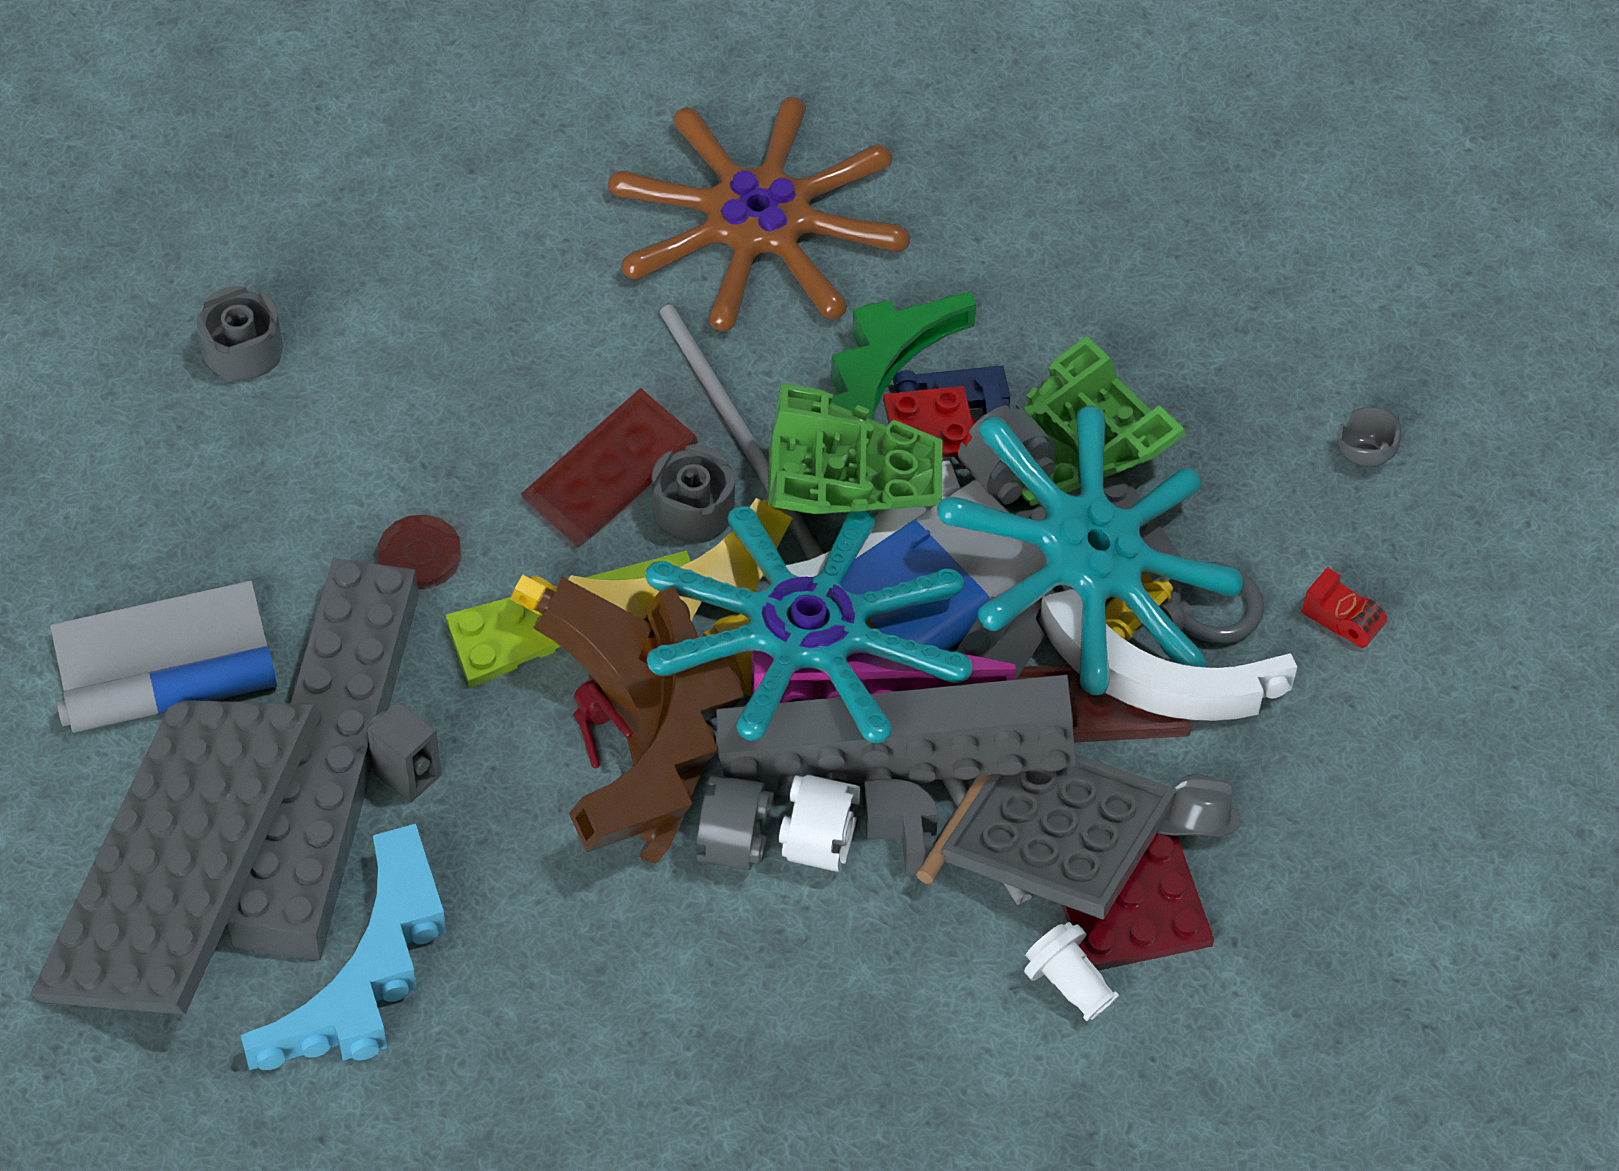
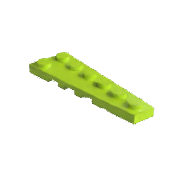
(501, 633)

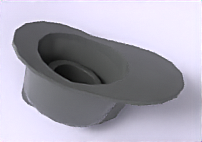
(1201, 808)

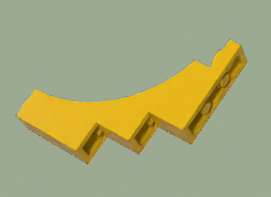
(725, 562)

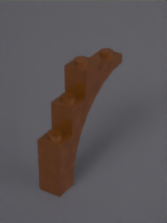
(681, 741)

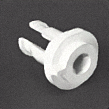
(1070, 970)

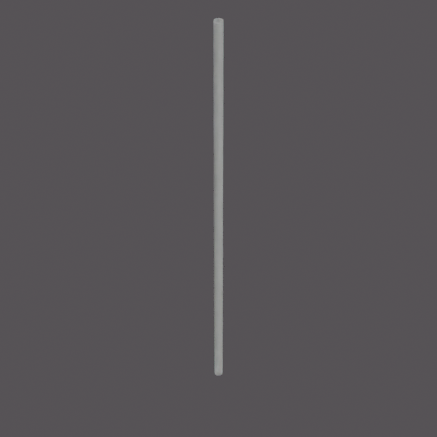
(760, 465)

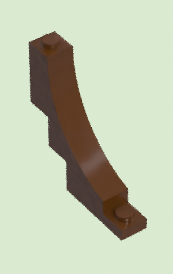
(609, 648)

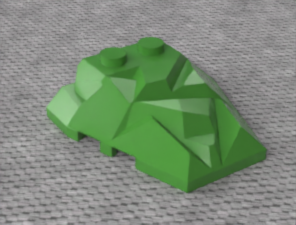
(1086, 378)
(845, 462)

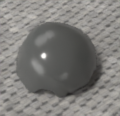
(1370, 436)

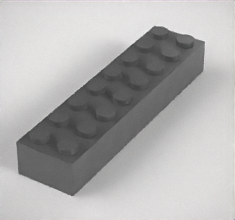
(933, 736)

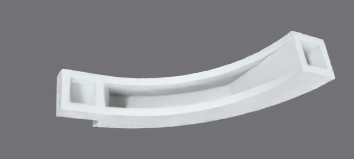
(1165, 685)

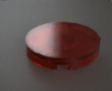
(422, 545)

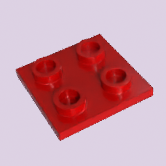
(935, 412)

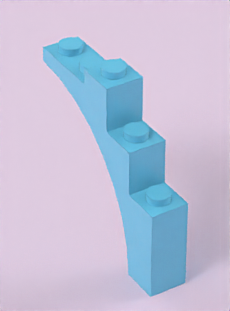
(380, 969)

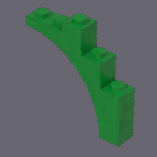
(889, 342)

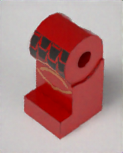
(1343, 609)

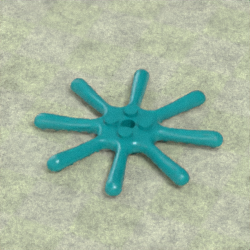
(1090, 547)

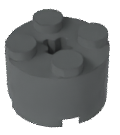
(239, 333)
(987, 465)
(693, 493)
(733, 823)

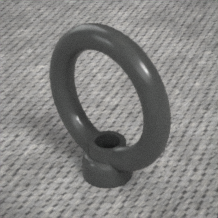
(1182, 615)

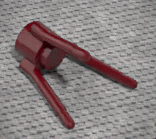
(595, 708)

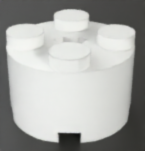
(820, 822)

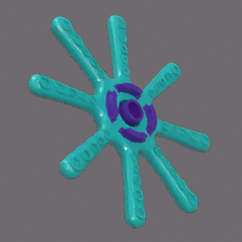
(807, 624)

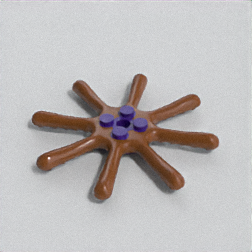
(758, 213)

